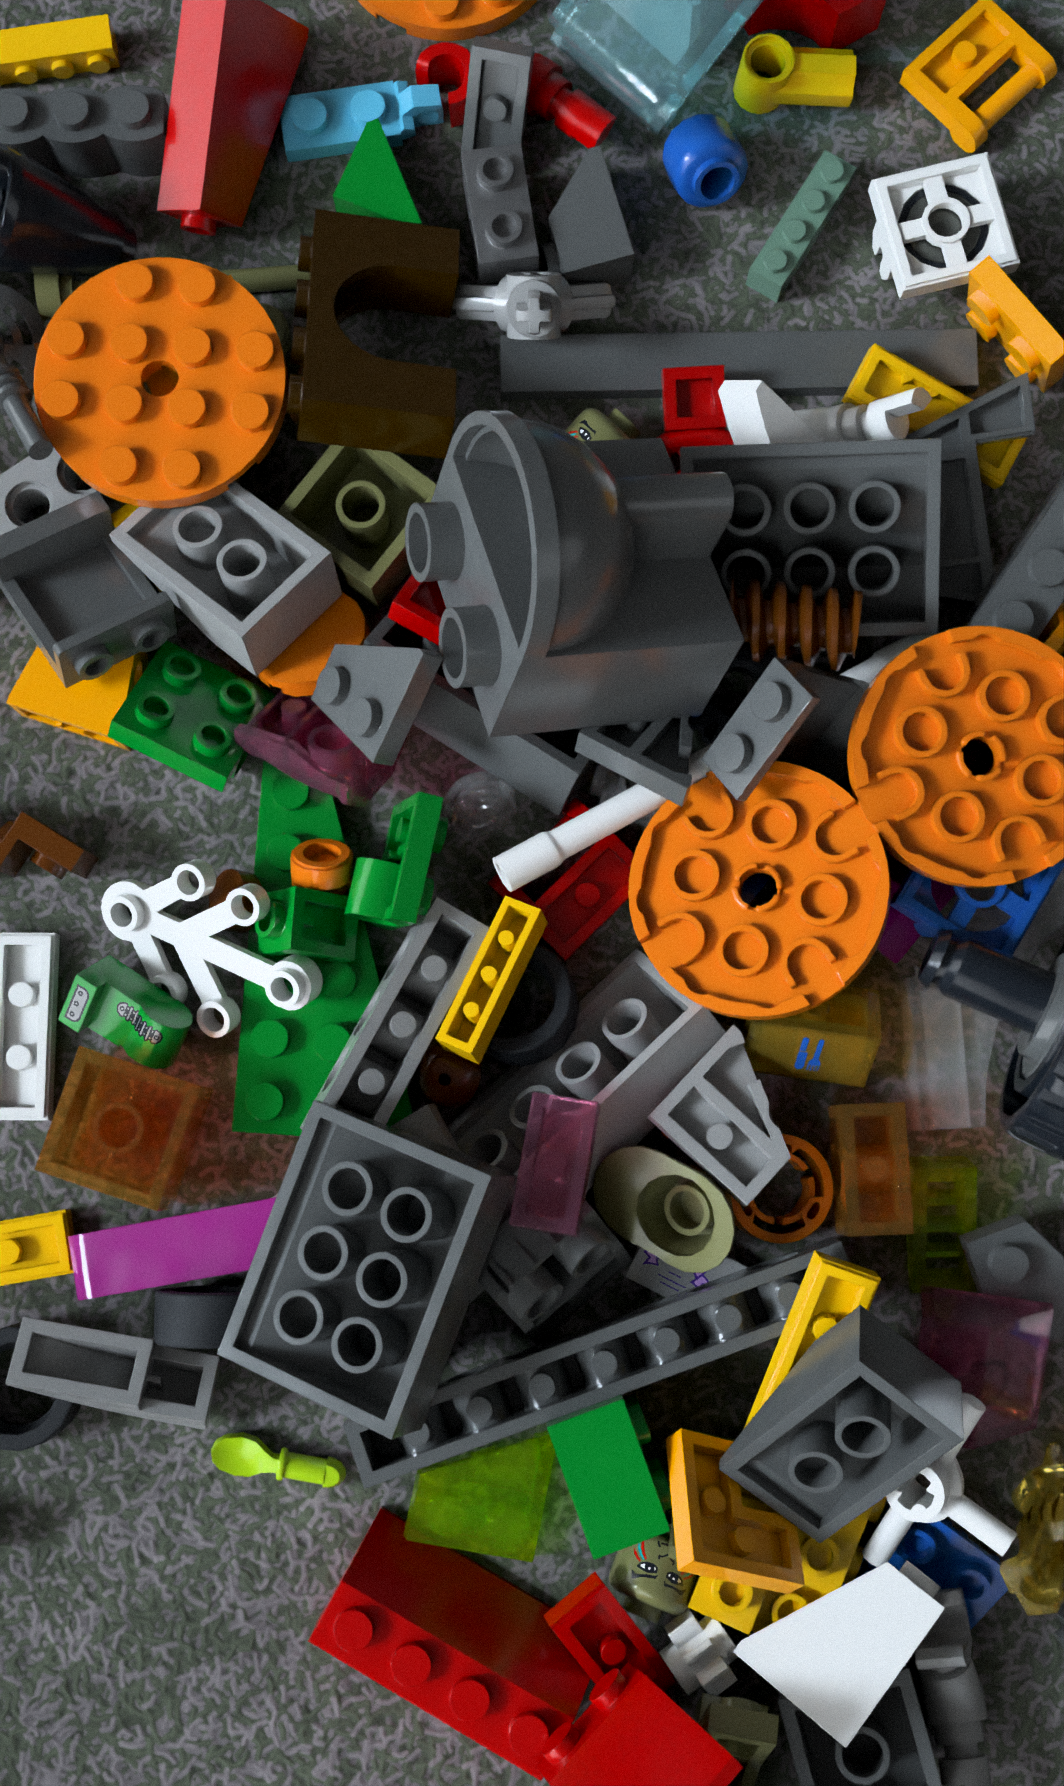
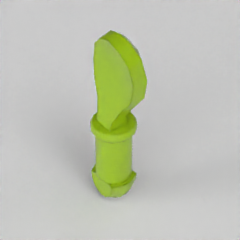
(248, 1456)

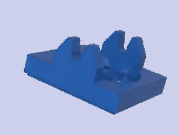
(916, 902)

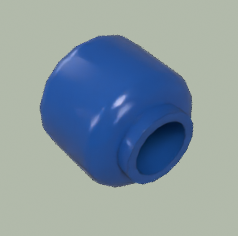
(705, 160)

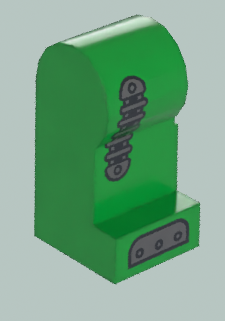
(127, 1012)

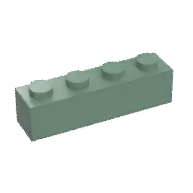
(800, 226)

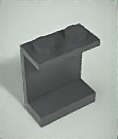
(791, 718)

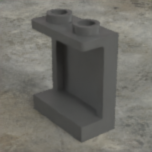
(81, 591)

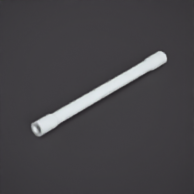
(550, 848)

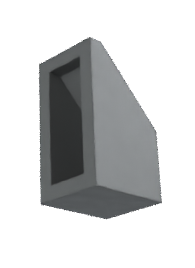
(588, 229)

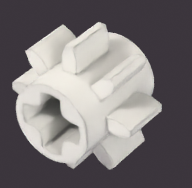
(699, 1653)

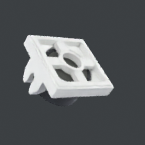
(943, 227)

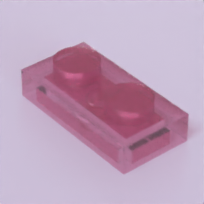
(555, 1164)

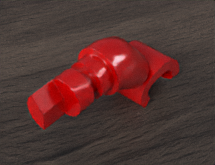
(550, 93)

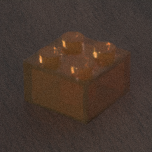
(124, 1129)

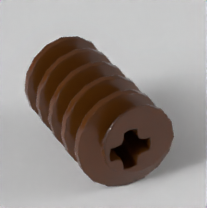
(797, 623)

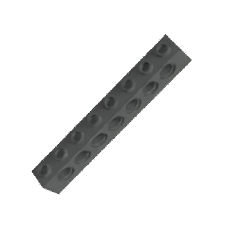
(593, 1365)

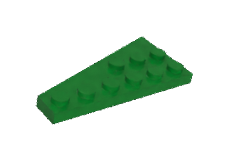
(284, 1051)

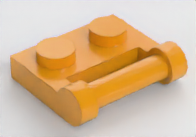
(964, 60)

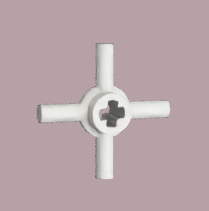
(940, 1500)

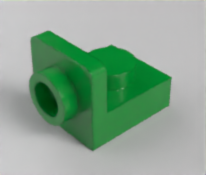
(307, 925)

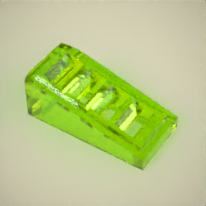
(964, 1197)

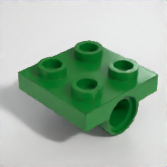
(187, 715)
(396, 888)

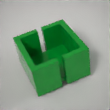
(609, 1480)

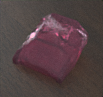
(312, 750)

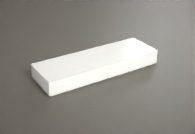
(28, 1024)

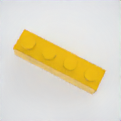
(57, 49)
(492, 979)

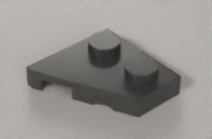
(375, 694)
(1017, 1263)

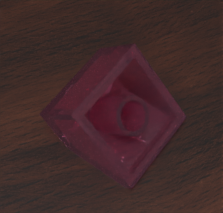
(993, 1349)

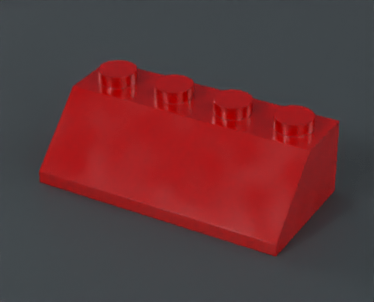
(453, 1642)

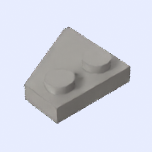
(725, 1120)

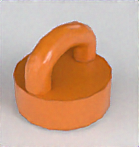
(322, 866)

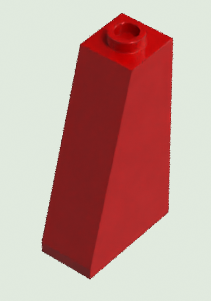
(224, 108)

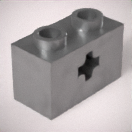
(499, 212)

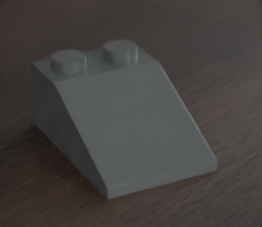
(847, 1426)

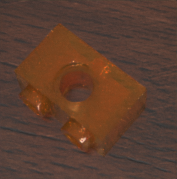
(870, 1169)

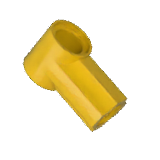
(798, 75)

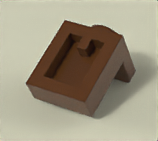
(52, 853)

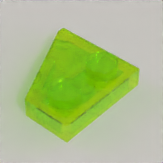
(485, 1500)

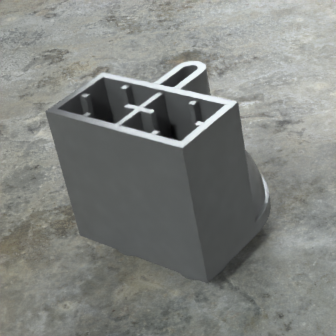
(574, 576)

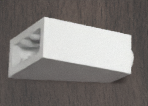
(846, 1646)

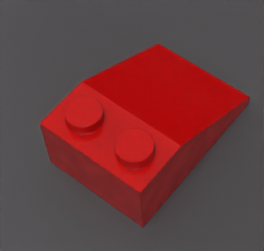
(634, 1739)

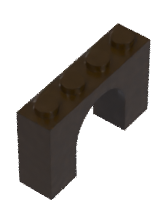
(343, 390)

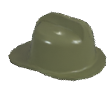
(666, 1207)

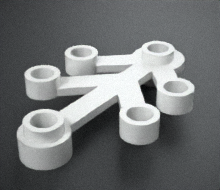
(200, 947)

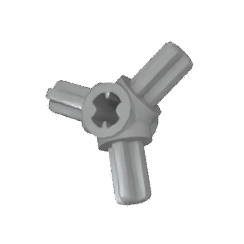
(533, 303)

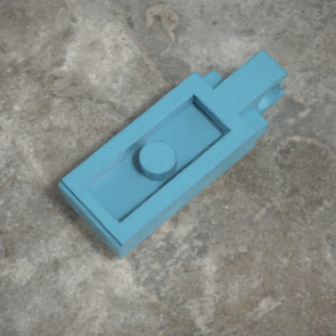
(334, 119)

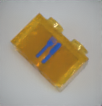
(821, 1044)

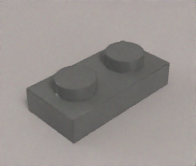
(497, 93)

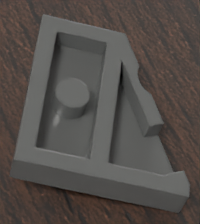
(645, 753)

